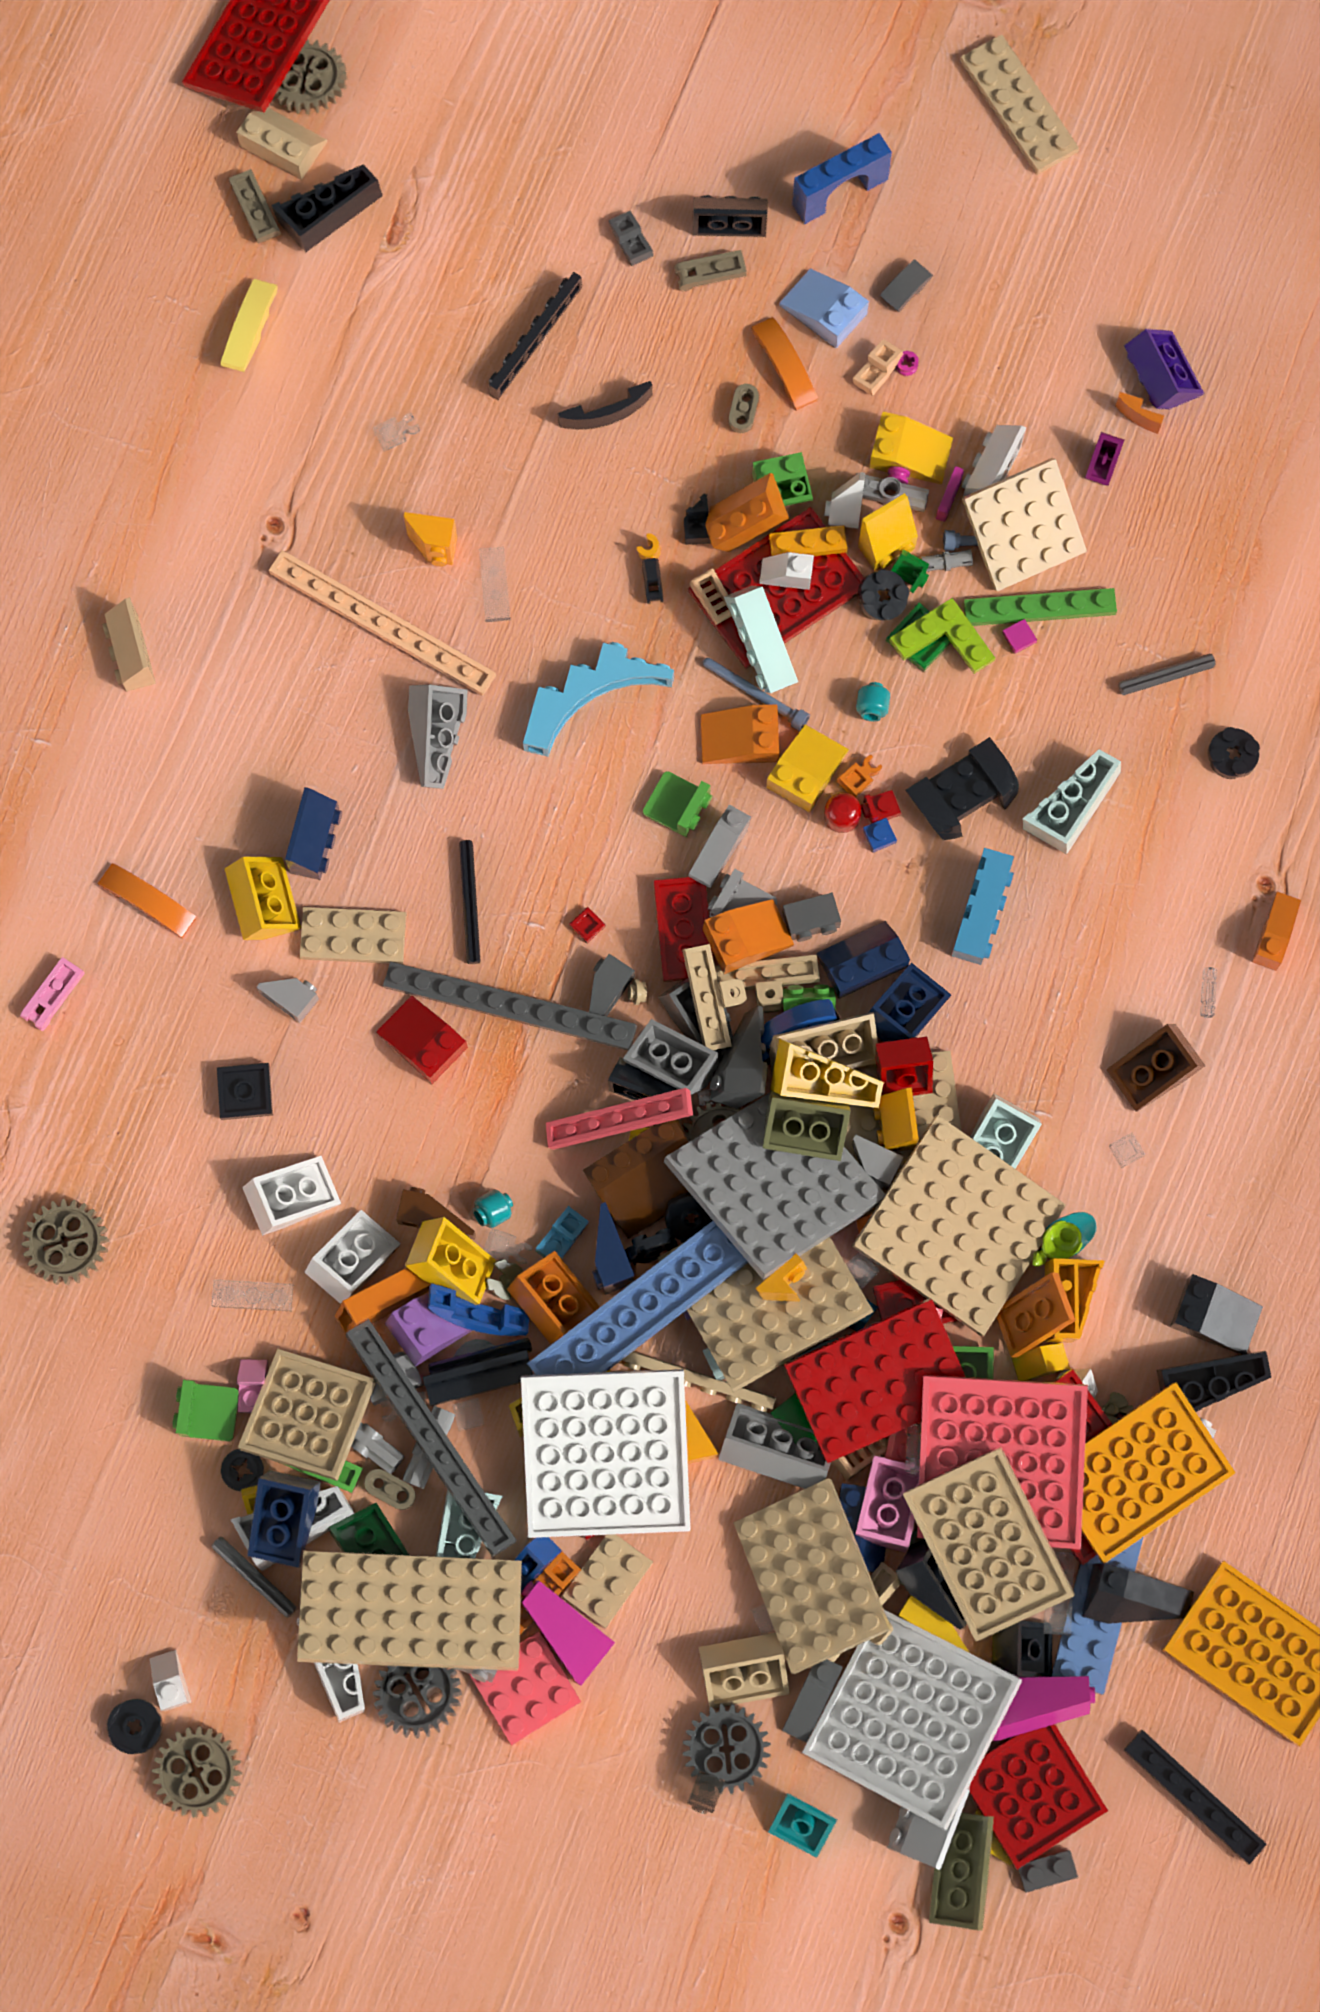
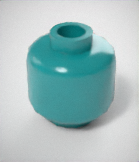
(873, 702)
(492, 1208)

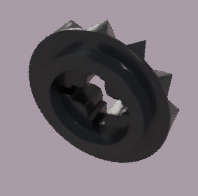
(237, 1458)

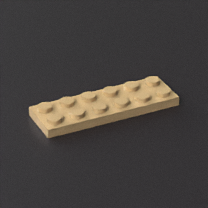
(1019, 104)

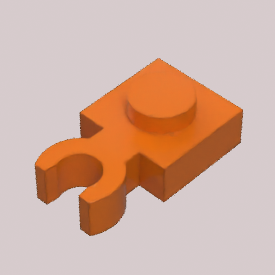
(858, 778)

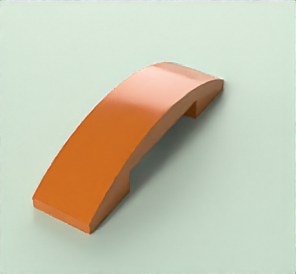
(786, 362)
(147, 899)
(556, 1578)

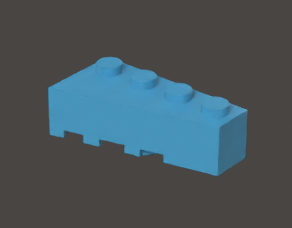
(982, 907)

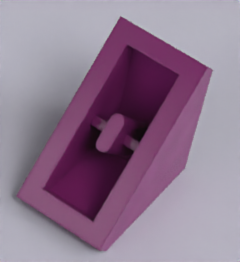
(1104, 458)

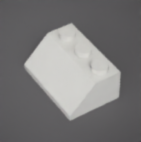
(997, 458)

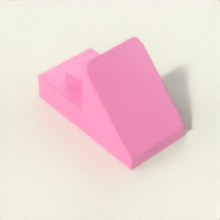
(250, 1381)

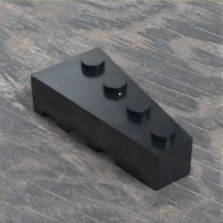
(328, 206)

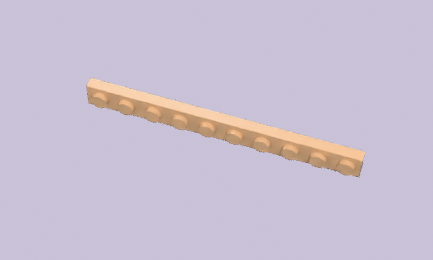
(382, 623)

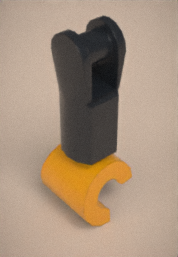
(651, 568)

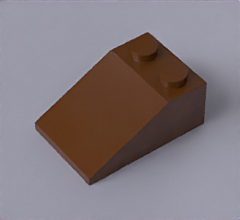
(1155, 1067)

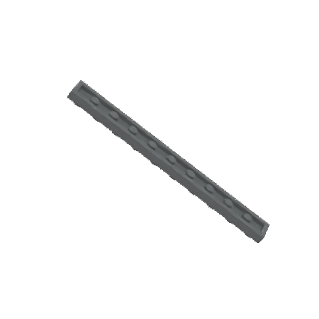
(510, 1006)
(430, 1438)

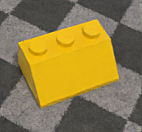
(262, 897)

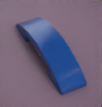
(797, 1018)
(479, 1318)

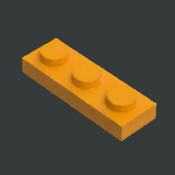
(810, 541)

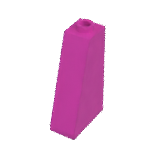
(569, 1634)
(1046, 1702)

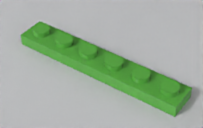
(1040, 607)

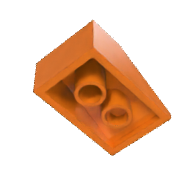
(740, 735)
(746, 935)

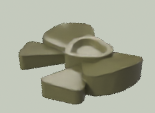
(510, 1272)
(1116, 1404)

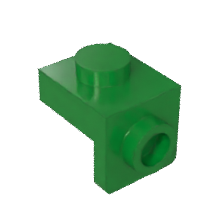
(911, 570)

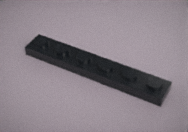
(539, 329)
(1195, 1797)

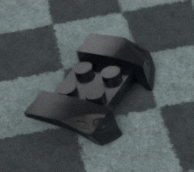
(965, 788)

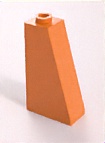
(380, 1299)

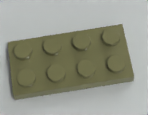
(962, 1881)

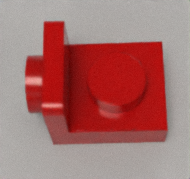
(880, 806)

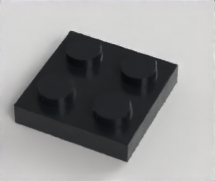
(244, 1091)

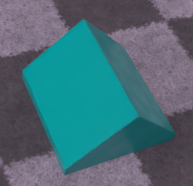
(802, 1825)

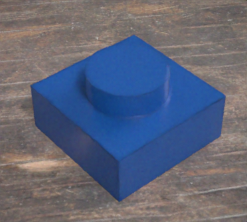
(879, 835)

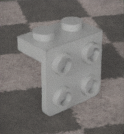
(737, 894)

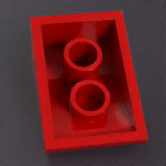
(422, 1039)

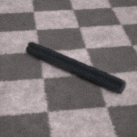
(469, 902)

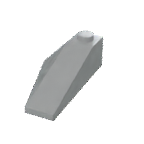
(435, 721)

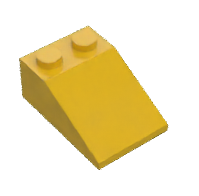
(910, 446)
(888, 533)
(806, 768)
(450, 1259)

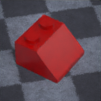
(905, 1065)

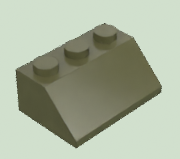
(806, 1126)

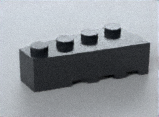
(1216, 1379)

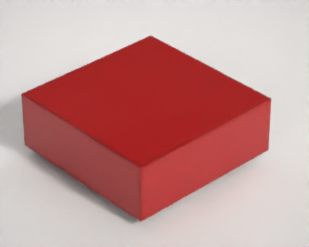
(587, 925)

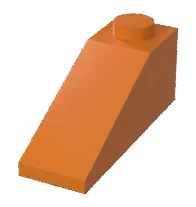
(1277, 931)

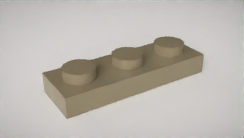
(254, 206)

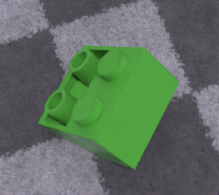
(789, 475)

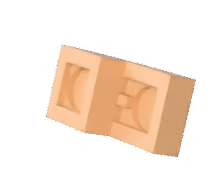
(879, 367)

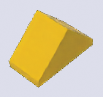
(1041, 1362)

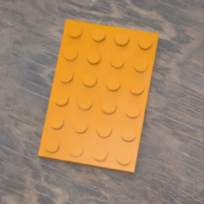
(1147, 1471)
(1253, 1652)

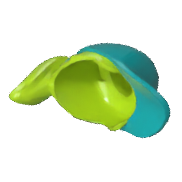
(1066, 1237)

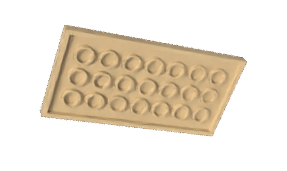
(409, 1611)

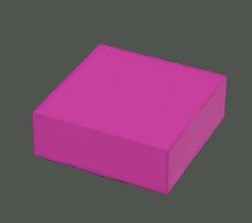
(1019, 636)

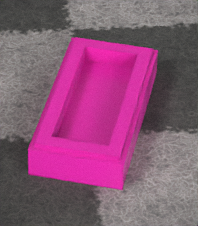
(950, 494)

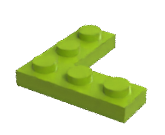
(947, 621)

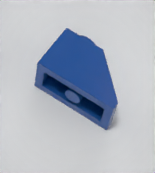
(536, 1558)

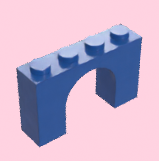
(867, 160)

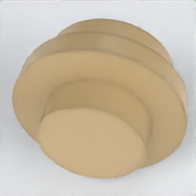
(637, 992)

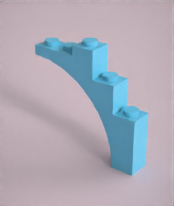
(582, 685)

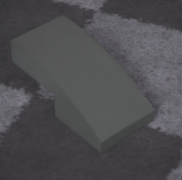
(630, 238)
(906, 284)

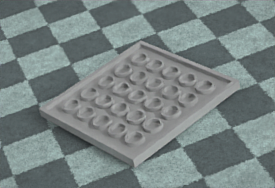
(770, 1198)

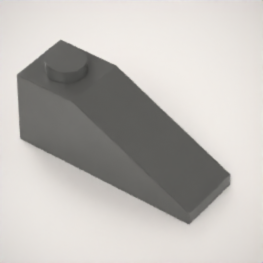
(609, 984)
(812, 1699)

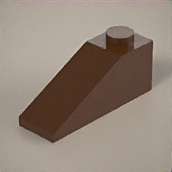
(419, 1207)

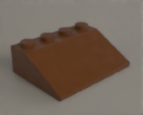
(637, 1180)

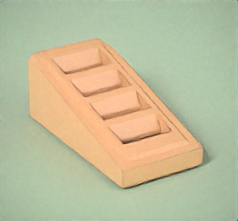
(701, 595)
(846, 1469)

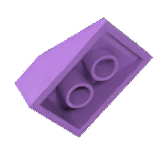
(421, 1330)

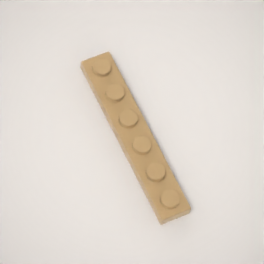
(708, 1384)

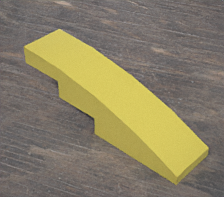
(248, 325)

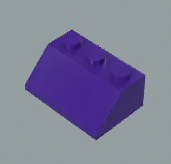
(1163, 368)

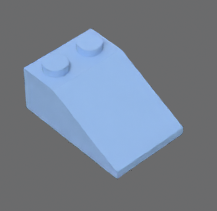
(826, 306)

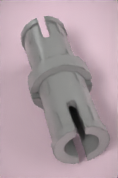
(948, 560)

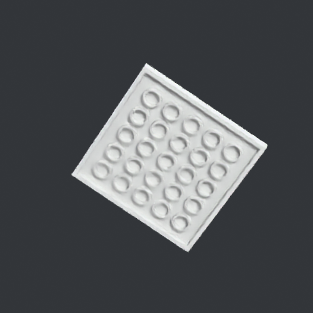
(605, 1453)
(913, 1720)

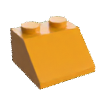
(433, 537)
(897, 1121)

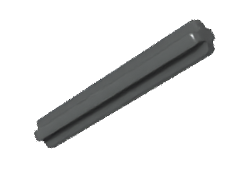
(1167, 674)
(254, 1577)

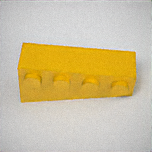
(816, 1077)

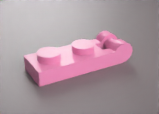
(52, 993)

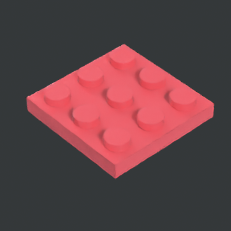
(532, 1695)

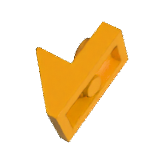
(777, 1286)

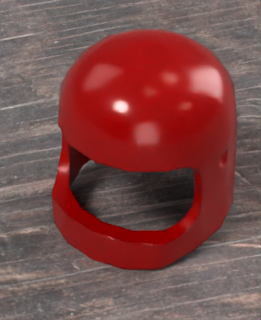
(842, 812)

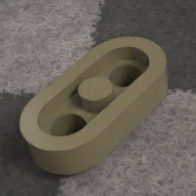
(742, 409)
(390, 1489)

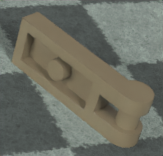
(710, 269)

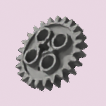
(396, 1705)
(751, 1746)

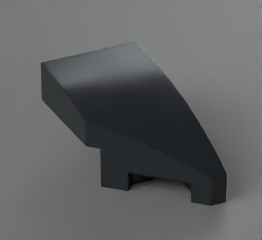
(695, 522)

